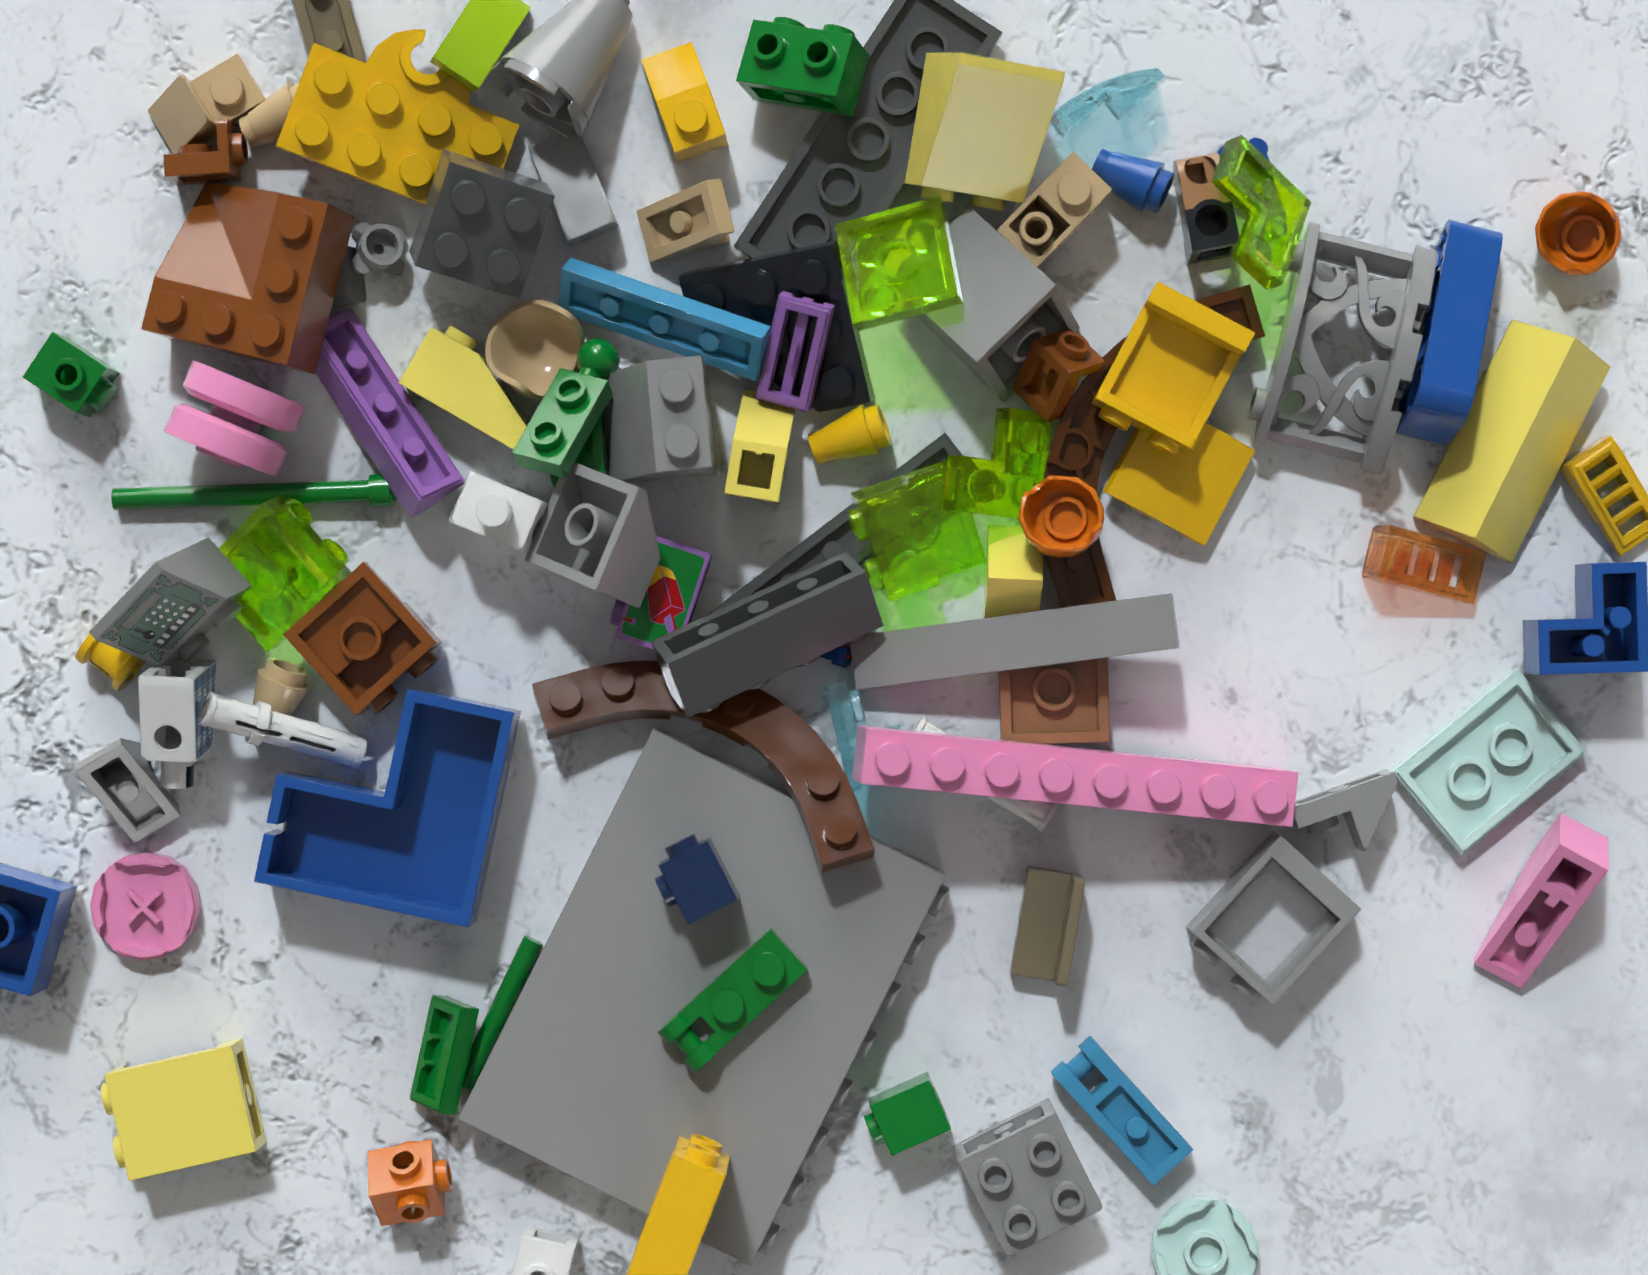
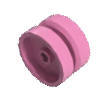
(234, 420)

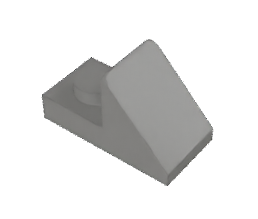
(128, 788)
(1359, 800)

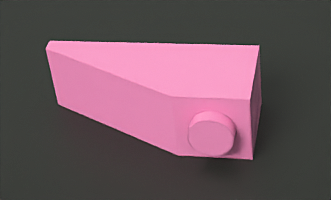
(1544, 899)

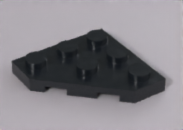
(814, 272)

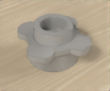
(383, 235)

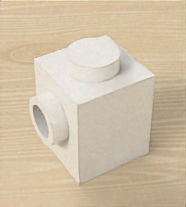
(545, 1253)

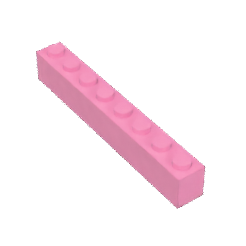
(1074, 776)

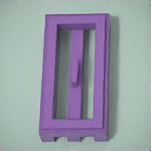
(805, 307)

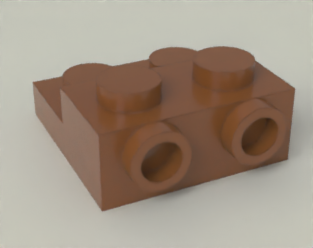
(364, 641)

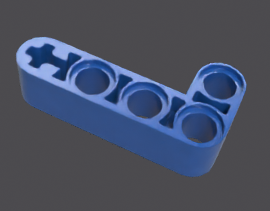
(1453, 334)

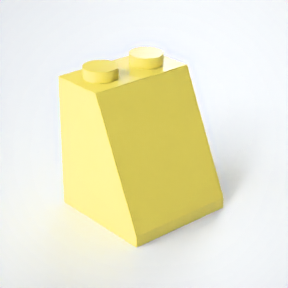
(980, 127)

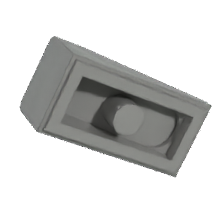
(579, 195)

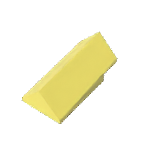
(1513, 439)

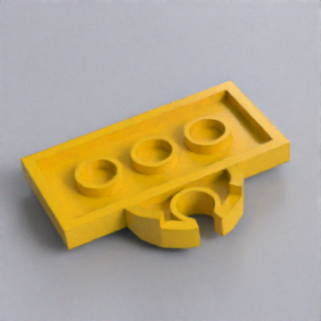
(388, 119)

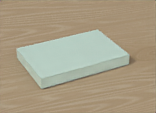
(1488, 761)

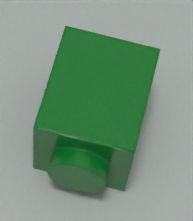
(907, 1115)

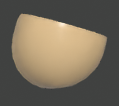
(532, 345)

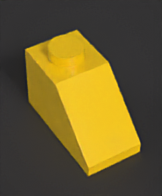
(685, 102)

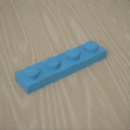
(663, 318)

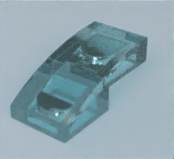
(1117, 94)

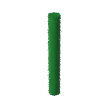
(501, 1008)

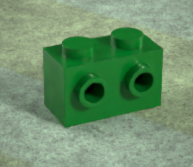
(803, 66)

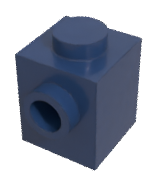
(695, 879)

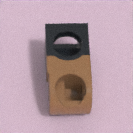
(1205, 211)

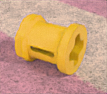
(110, 661)

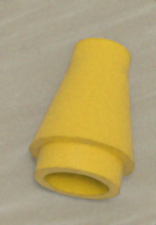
(853, 435)

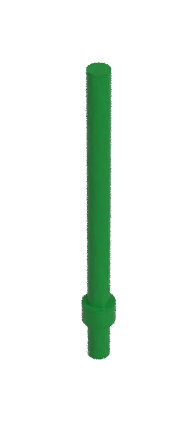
(373, 490)

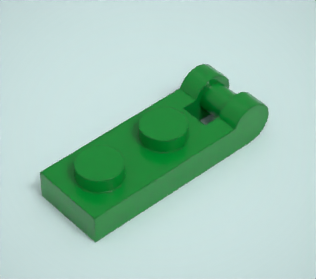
(734, 998)

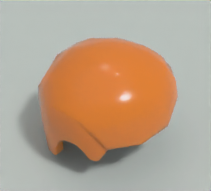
(1578, 233)
(1061, 516)

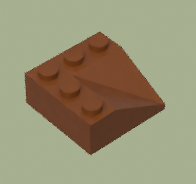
(252, 276)

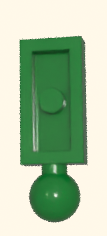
(568, 411)

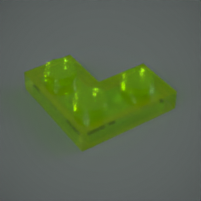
(1272, 211)
(1015, 467)

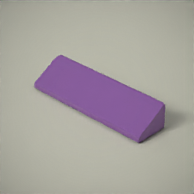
(384, 416)

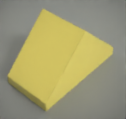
(1011, 573)

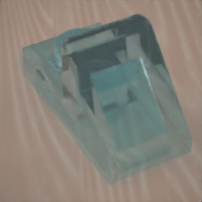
(846, 711)

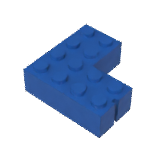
(418, 842)

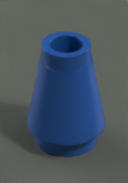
(1135, 179)

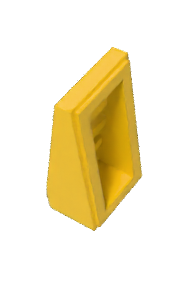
(1619, 467)

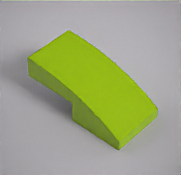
(479, 39)

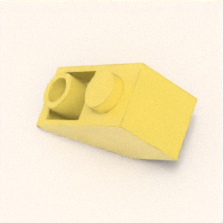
(759, 450)

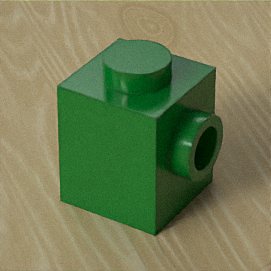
(72, 375)

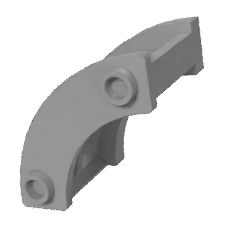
(1372, 417)

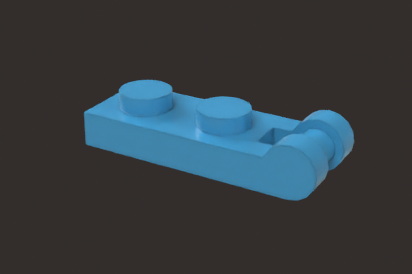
(1123, 1112)

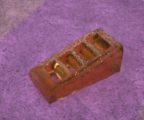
(1390, 557)

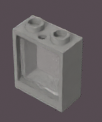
(1268, 922)

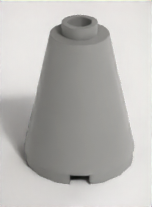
(566, 63)

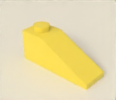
(463, 384)

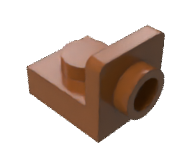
(201, 164)
(1054, 371)

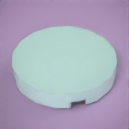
(1204, 1239)

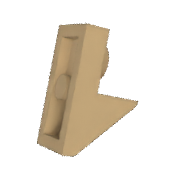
(190, 108)
(686, 221)

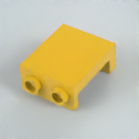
(1171, 370)

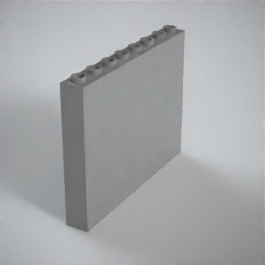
(581, 1055)

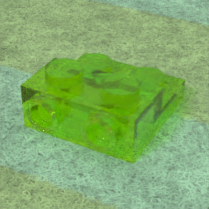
(911, 535)
(284, 565)

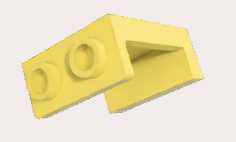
(183, 1110)

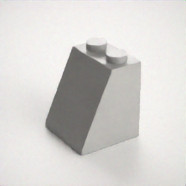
(1002, 306)
(660, 421)

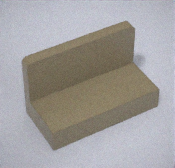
(1047, 925)

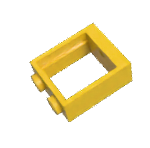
(681, 1208)

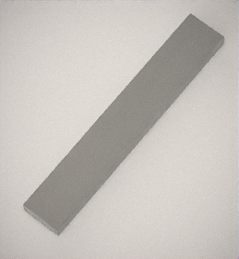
(1016, 641)

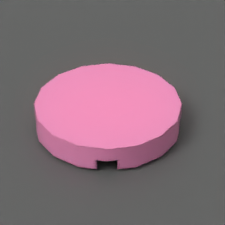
(145, 905)

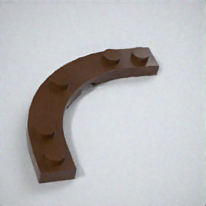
(1081, 446)
(749, 718)

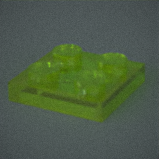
(898, 263)

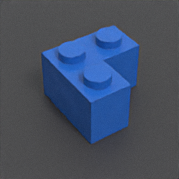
(1608, 627)

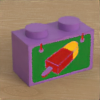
(669, 598)

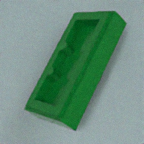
(444, 1054)

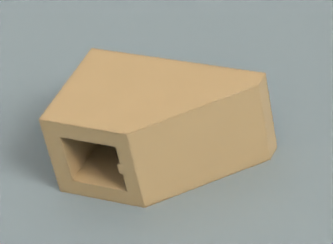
(1055, 210)

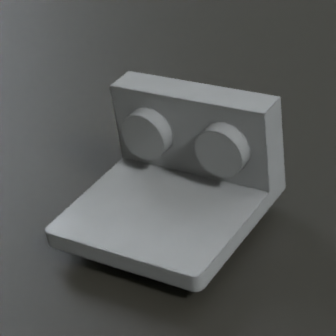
(1027, 1177)

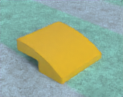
(1184, 489)

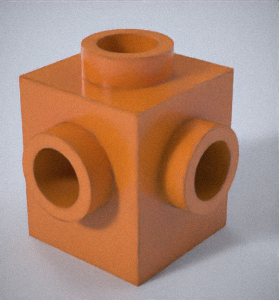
(408, 1182)

